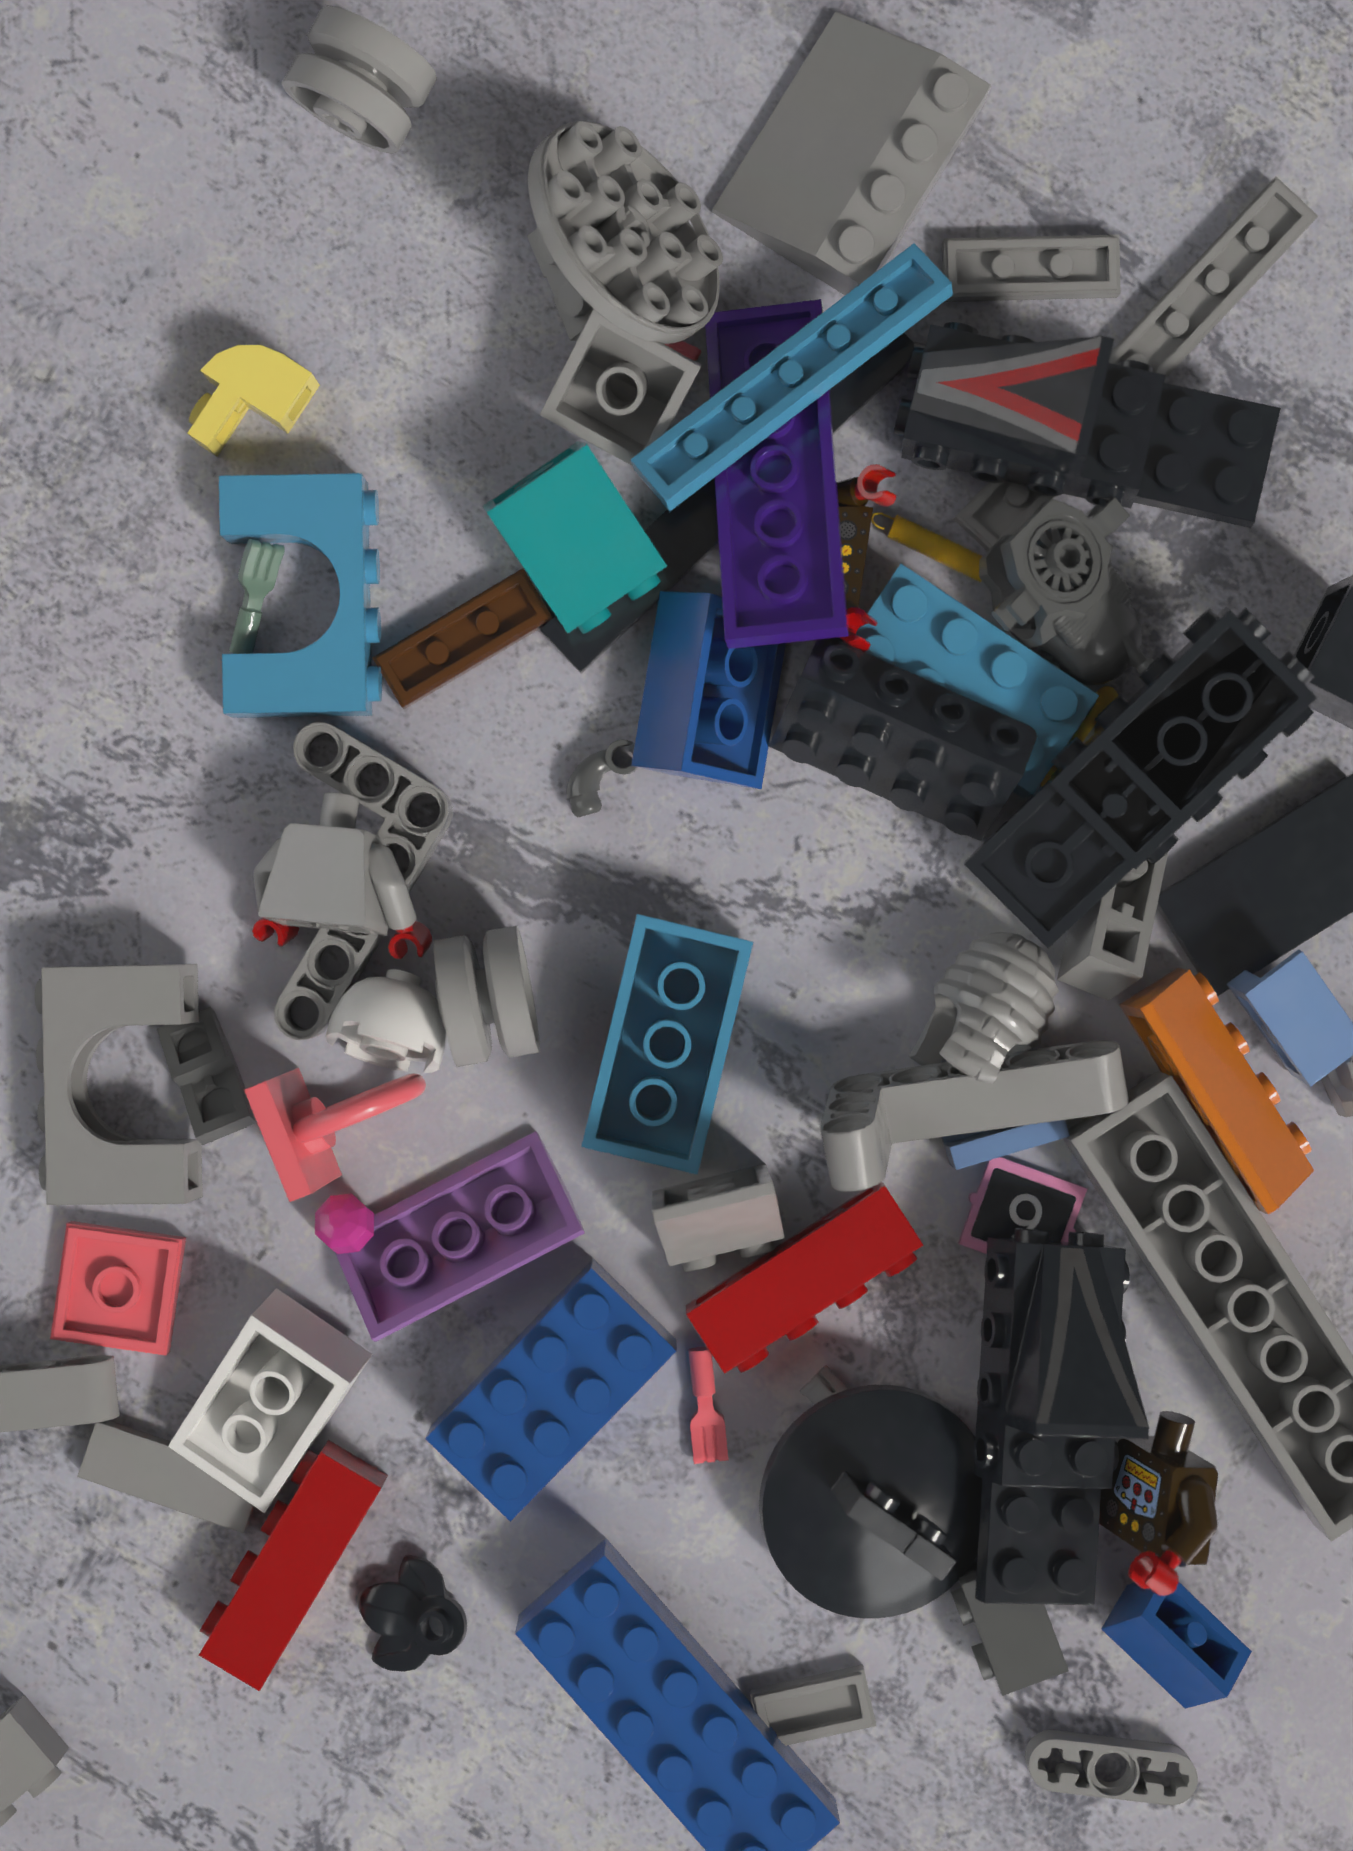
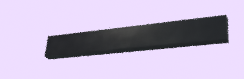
(692, 527)

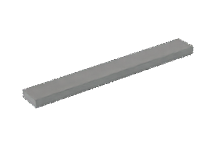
(1171, 329)

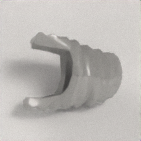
(989, 1006)

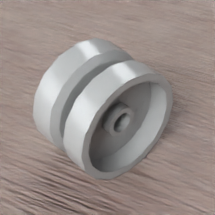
(359, 79)
(477, 997)

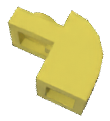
(246, 380)

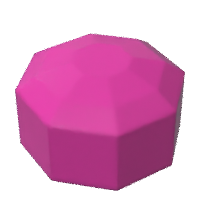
(344, 1223)

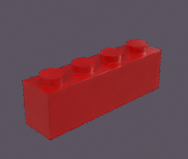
(803, 1277)
(292, 1565)

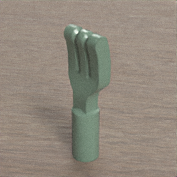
(257, 577)

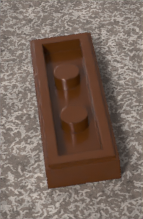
(463, 638)

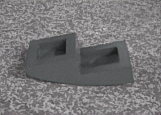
(207, 1077)

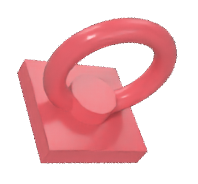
(303, 1130)

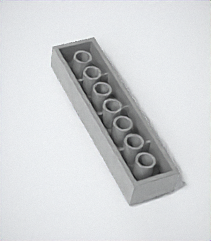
(1230, 1288)

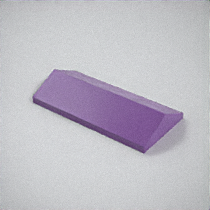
(460, 1236)

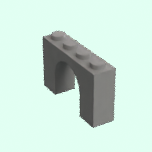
(83, 1155)

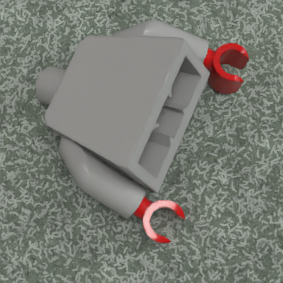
(335, 881)

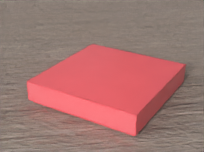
(118, 1288)

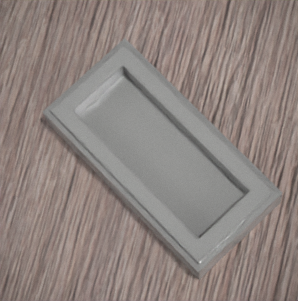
(816, 1705)

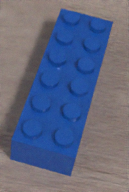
(673, 1711)

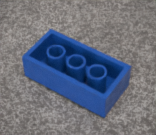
(551, 1390)

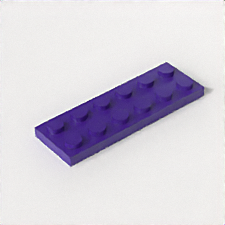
(777, 500)

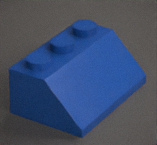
(705, 704)

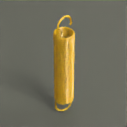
(933, 546)

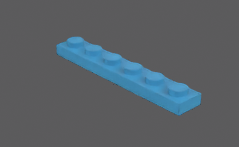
(792, 376)

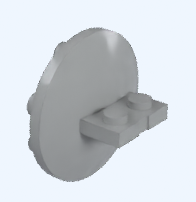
(620, 235)

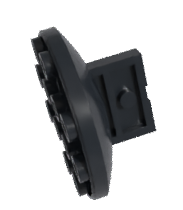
(872, 1501)

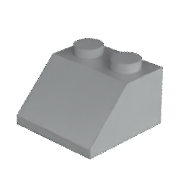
(619, 389)

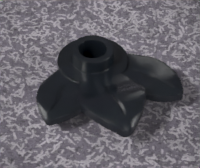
(402, 1616)

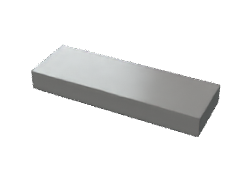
(1032, 267)
(154, 1472)

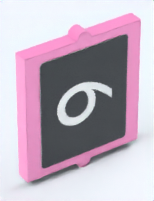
(1020, 1198)

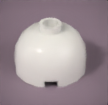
(390, 1022)

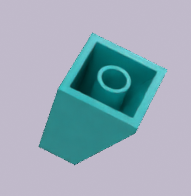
(576, 538)

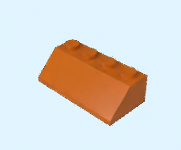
(1210, 1068)

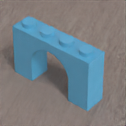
(336, 670)

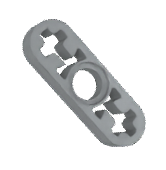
(1154, 1758)

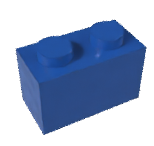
(1177, 1643)

